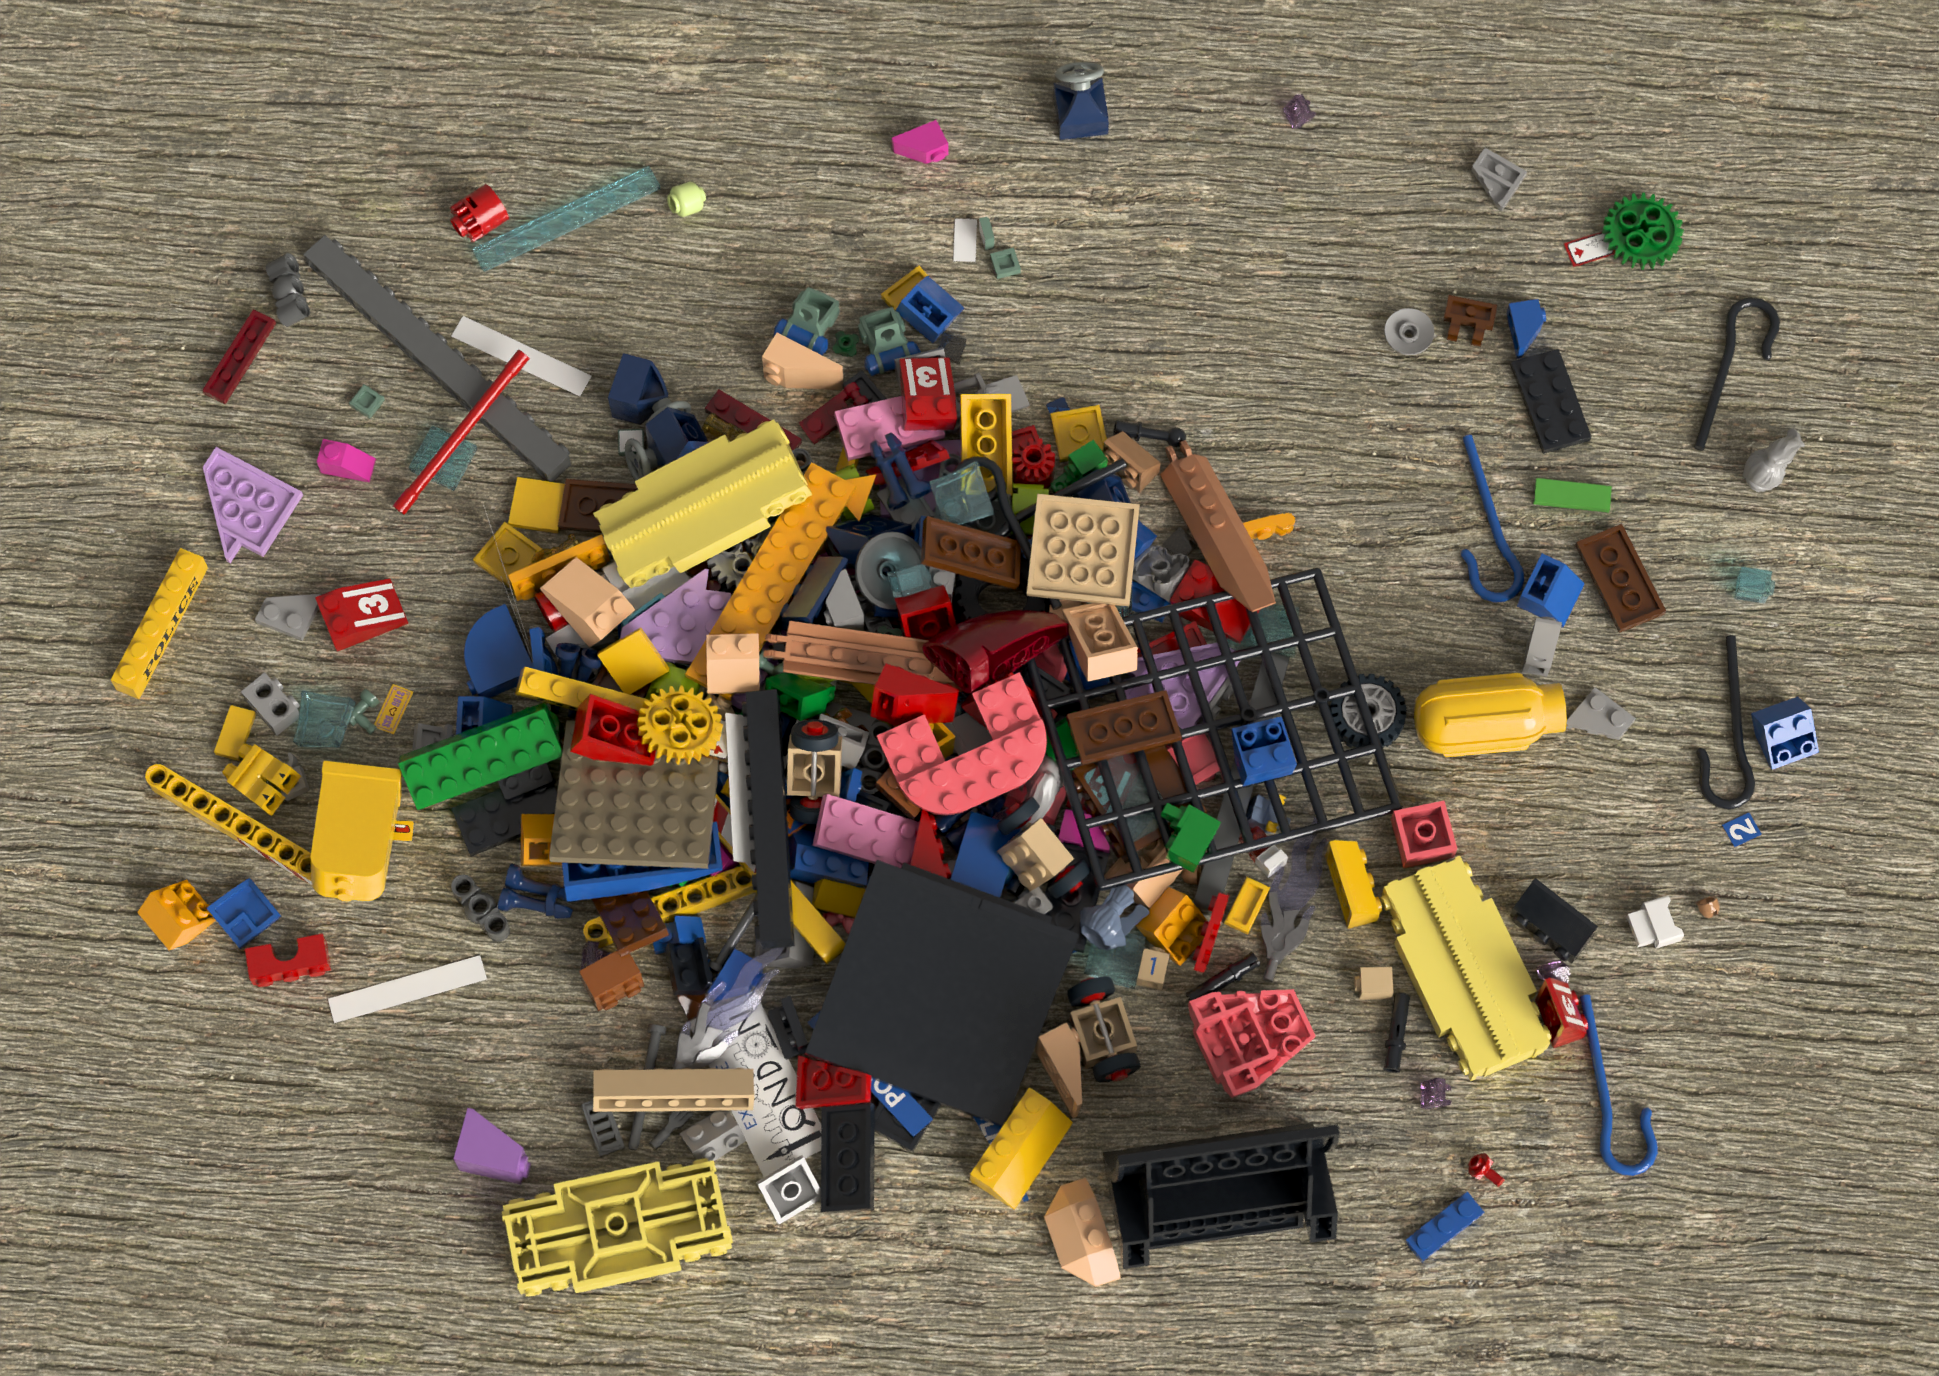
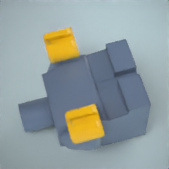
(1262, 815)

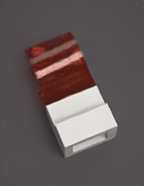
(1268, 858)

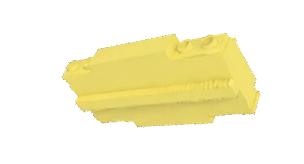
(702, 504)
(1465, 968)
(616, 1227)

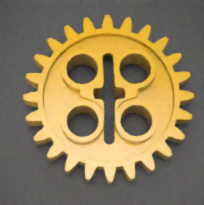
(679, 725)

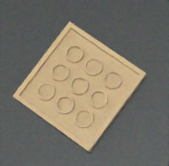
(1083, 550)

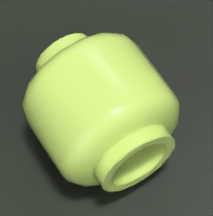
(686, 199)

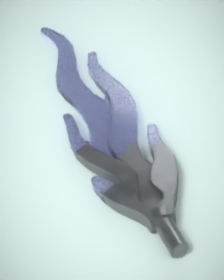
(1288, 902)
(714, 1019)

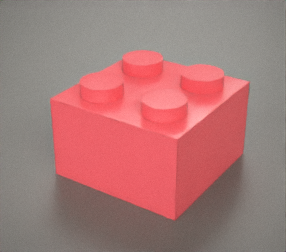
(1424, 834)

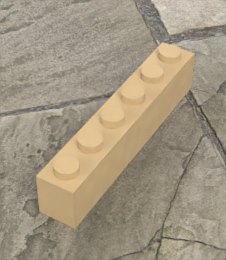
(673, 1090)

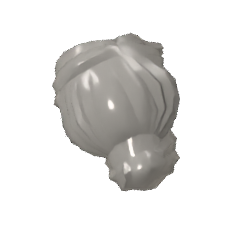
(1768, 465)
(1044, 786)

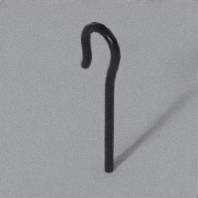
(1728, 356)
(1068, 491)
(1006, 509)
(1737, 741)

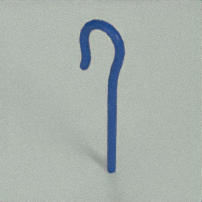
(1497, 534)
(1605, 1135)

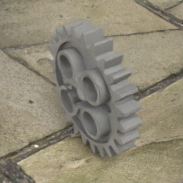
(726, 563)

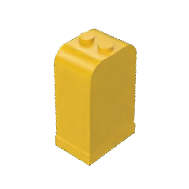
(354, 830)

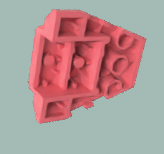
(1248, 1035)

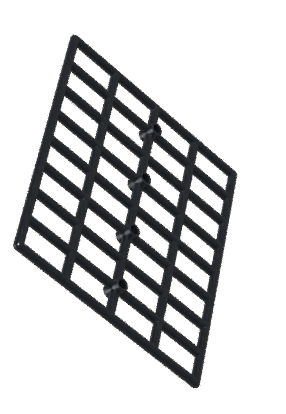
(1211, 726)

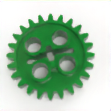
(1642, 231)

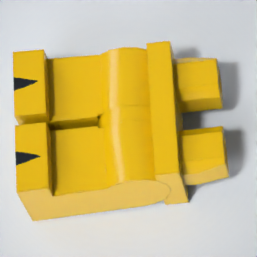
(253, 772)

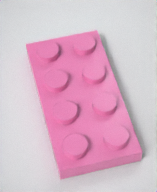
(871, 422)
(864, 832)

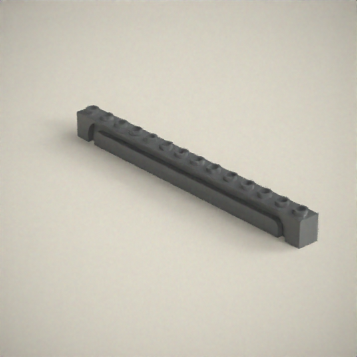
(436, 357)

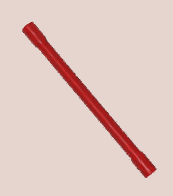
(412, 493)

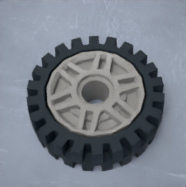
(1386, 705)

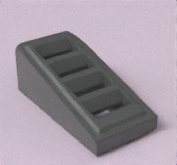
(609, 1148)

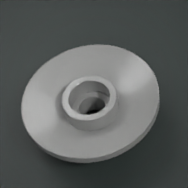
(1413, 322)

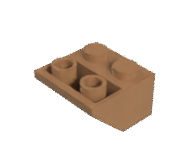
(1140, 464)

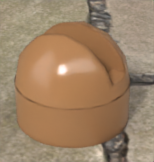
(1192, 878)
(1708, 906)

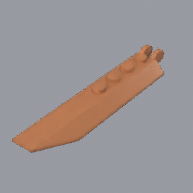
(1217, 529)
(850, 654)

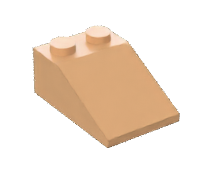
(798, 367)
(587, 601)
(1101, 640)
(1061, 1059)

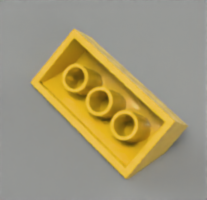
(988, 433)
(1021, 1149)

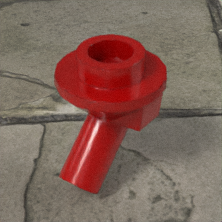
(1481, 1166)

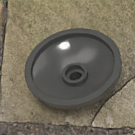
(889, 551)

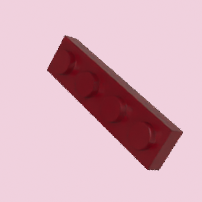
(239, 356)
(742, 416)

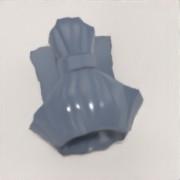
(1102, 922)

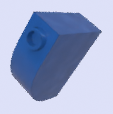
(494, 654)

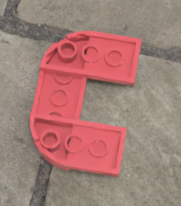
(978, 774)

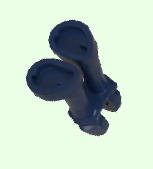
(915, 487)
(588, 661)
(945, 822)
(517, 881)

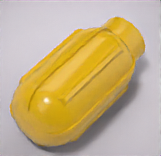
(1487, 714)

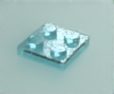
(455, 466)

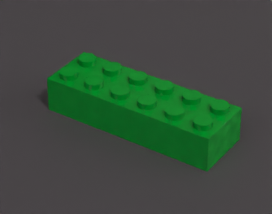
(481, 756)

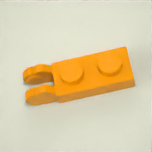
(1266, 526)

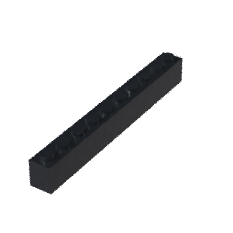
(769, 819)

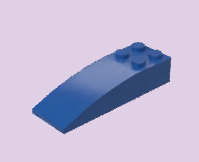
(978, 858)
(606, 880)

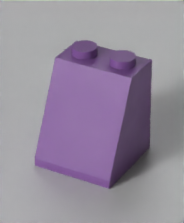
(489, 1151)

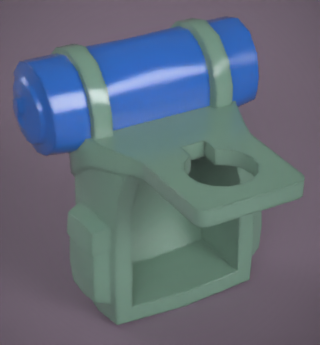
(810, 319)
(886, 340)

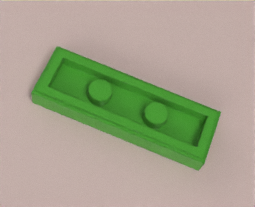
(1572, 495)

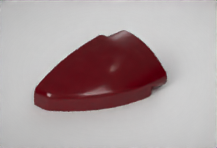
(993, 645)

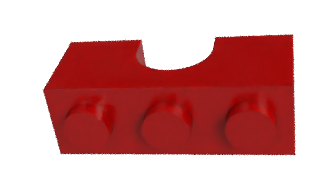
(310, 960)

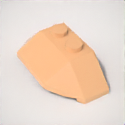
(1081, 1234)

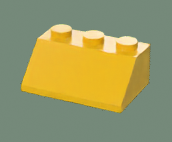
(1352, 883)

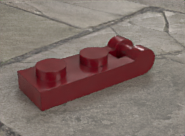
(822, 420)

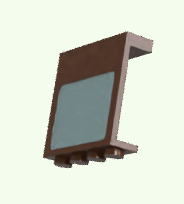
(1131, 793)

